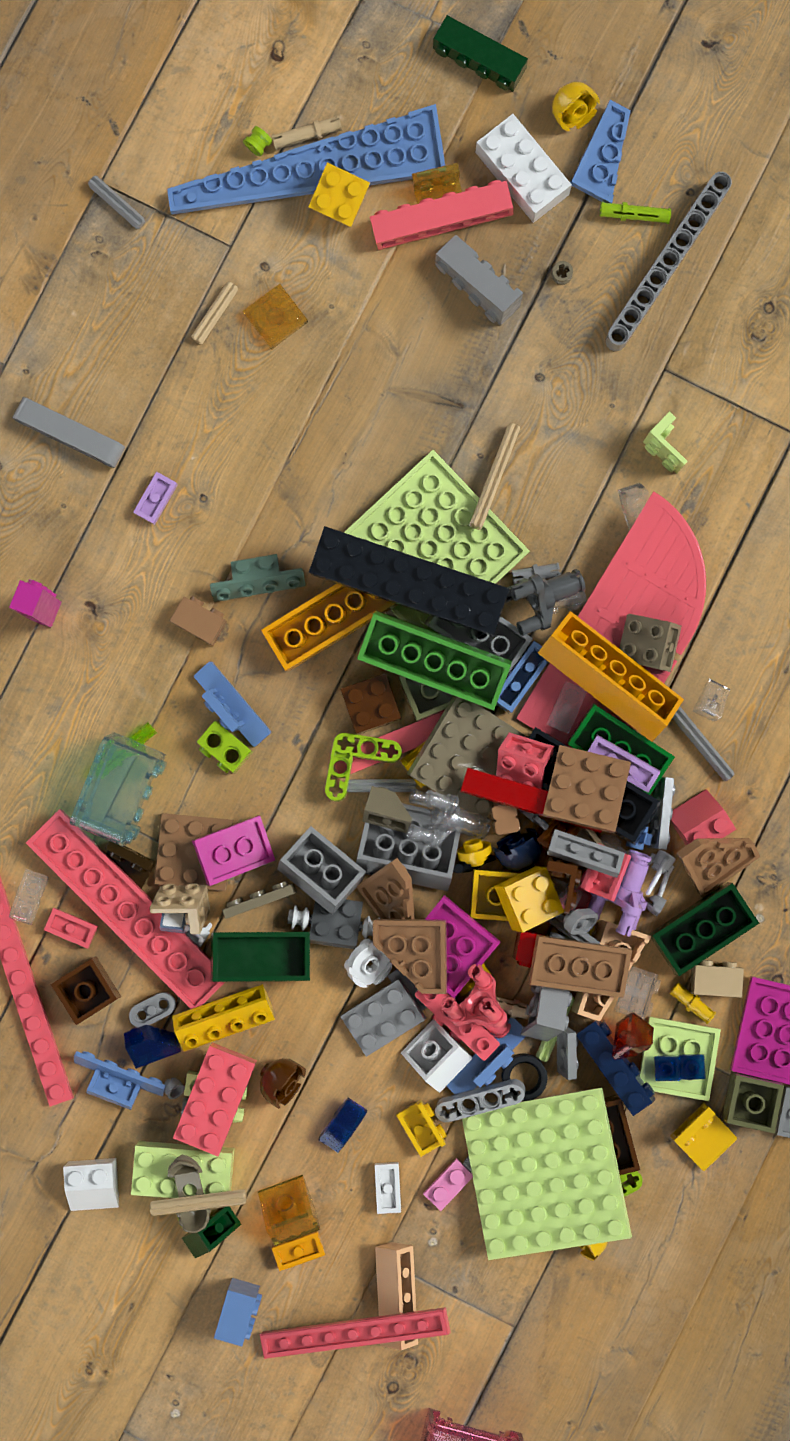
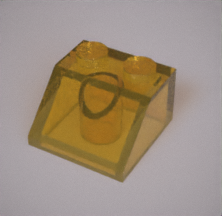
(288, 1210)

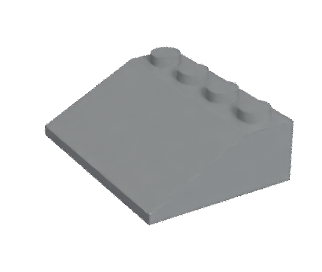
(424, 864)

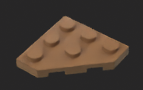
(716, 860)
(389, 892)
(416, 950)

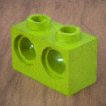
(227, 743)

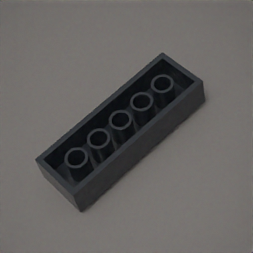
(636, 806)

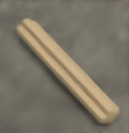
(198, 1202)

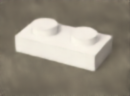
(387, 1187)

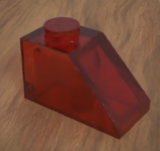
(632, 1036)

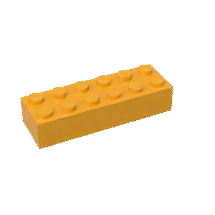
(321, 623)
(611, 676)

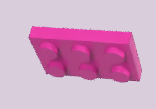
(233, 850)

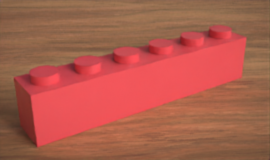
(442, 214)

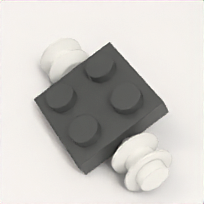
(336, 929)

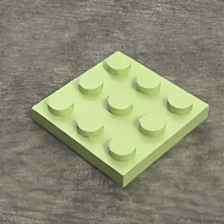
(677, 1038)

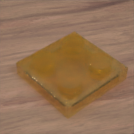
(275, 316)

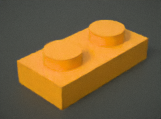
(298, 1251)

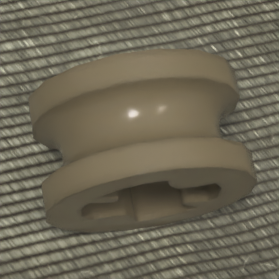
(557, 279)

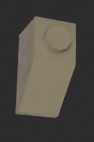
(386, 810)

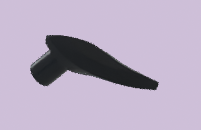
(462, 867)

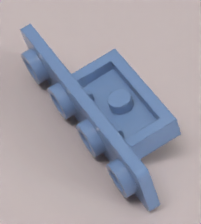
(230, 705)
(482, 1072)
(115, 1083)

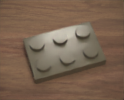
(258, 899)

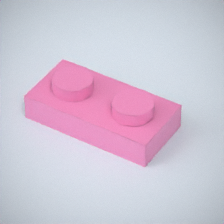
(448, 1184)

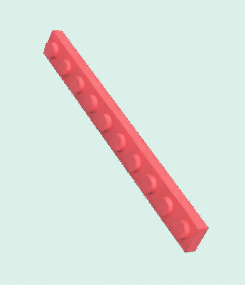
(31, 1008)

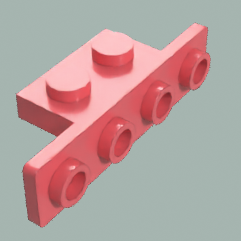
(472, 1034)

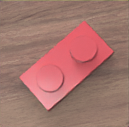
(71, 928)

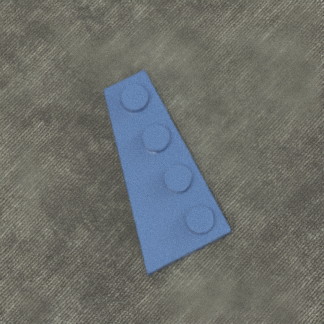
(600, 162)

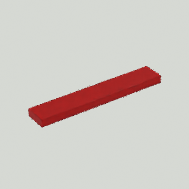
(507, 793)

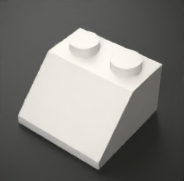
(436, 1056)
(91, 1184)

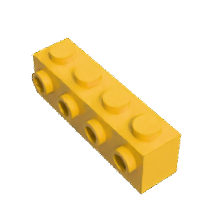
(223, 1018)

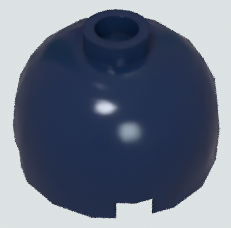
(519, 850)

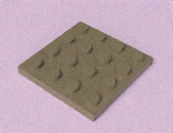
(461, 740)

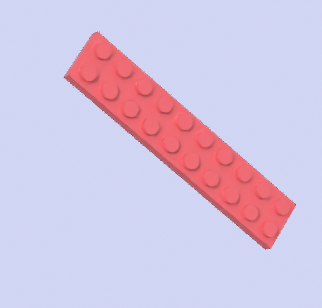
(124, 908)

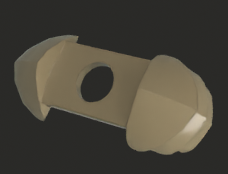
(185, 1172)

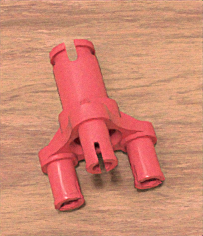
(479, 1006)

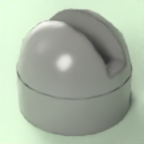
(657, 905)
(173, 1088)

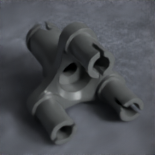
(542, 597)

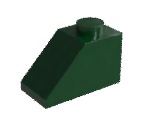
(217, 1229)

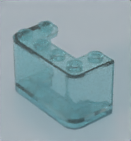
(117, 789)

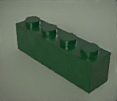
(479, 53)

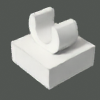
(200, 938)

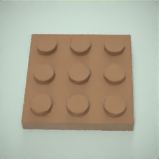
(587, 789)
(176, 853)

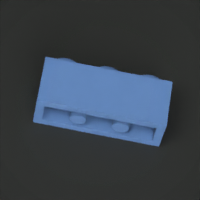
(521, 677)

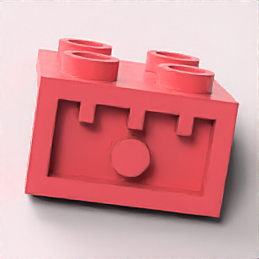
(523, 760)

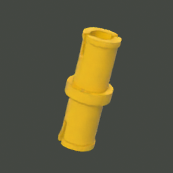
(692, 1003)

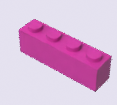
(35, 602)

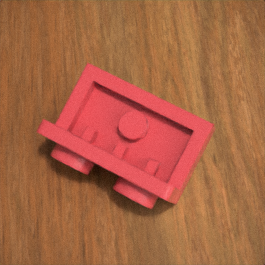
(604, 884)

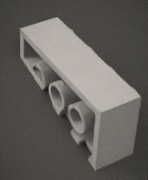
(478, 280)
(547, 1009)

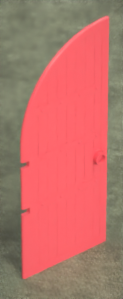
(651, 576)

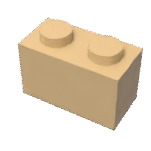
(717, 979)

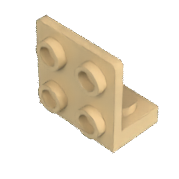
(184, 899)

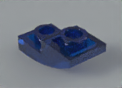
(680, 1067)
(343, 1125)

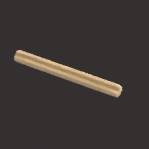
(494, 476)

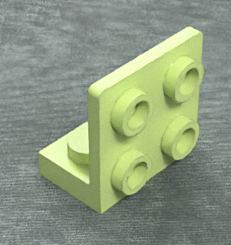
(657, 445)

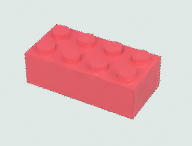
(215, 1099)

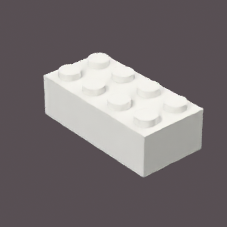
(529, 172)

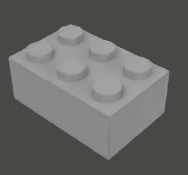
(321, 870)

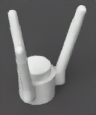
(663, 865)

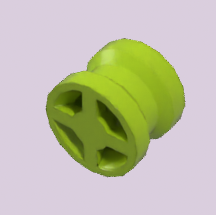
(257, 141)

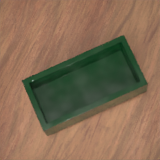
(260, 956)

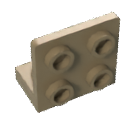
(650, 641)

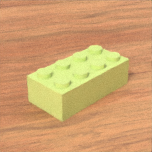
(154, 1159)

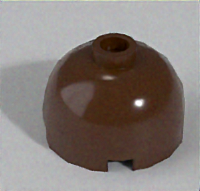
(280, 1081)

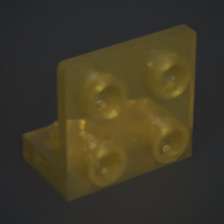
(436, 182)

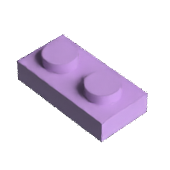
(155, 498)

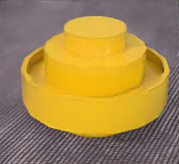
(474, 852)

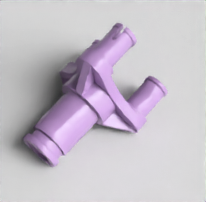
(629, 894)

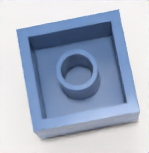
(235, 1319)

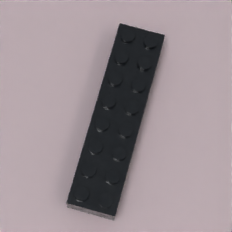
(409, 581)

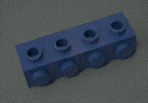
(620, 1072)

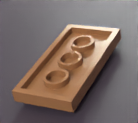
(580, 966)

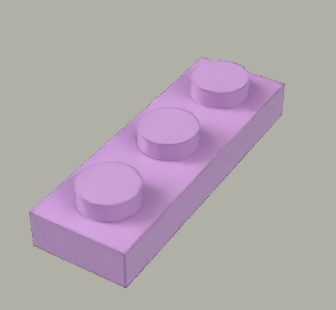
(640, 772)

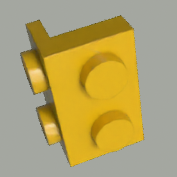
(421, 1128)

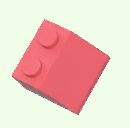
(701, 819)

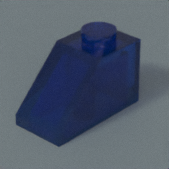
(150, 1044)

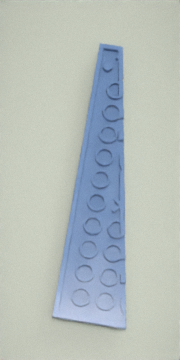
(375, 154)

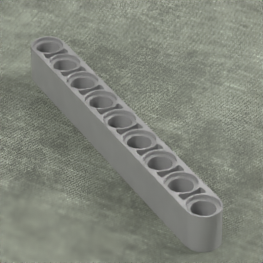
(675, 253)

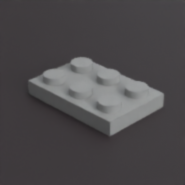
(383, 1017)

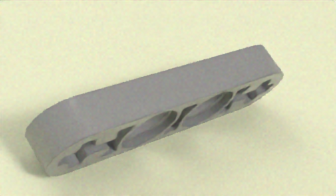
(481, 1103)

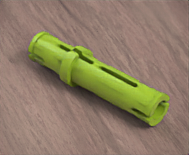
(634, 212)

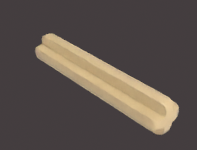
(214, 312)

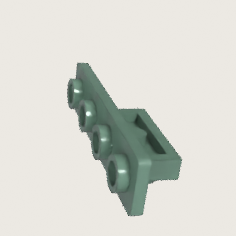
(257, 577)

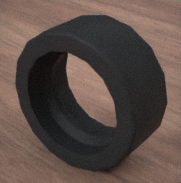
(542, 1074)

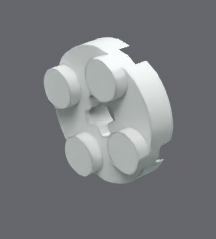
(359, 958)

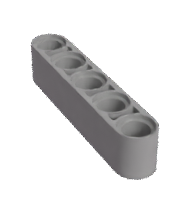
(68, 432)

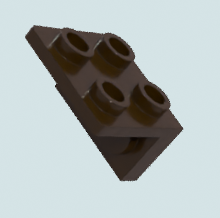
(131, 862)

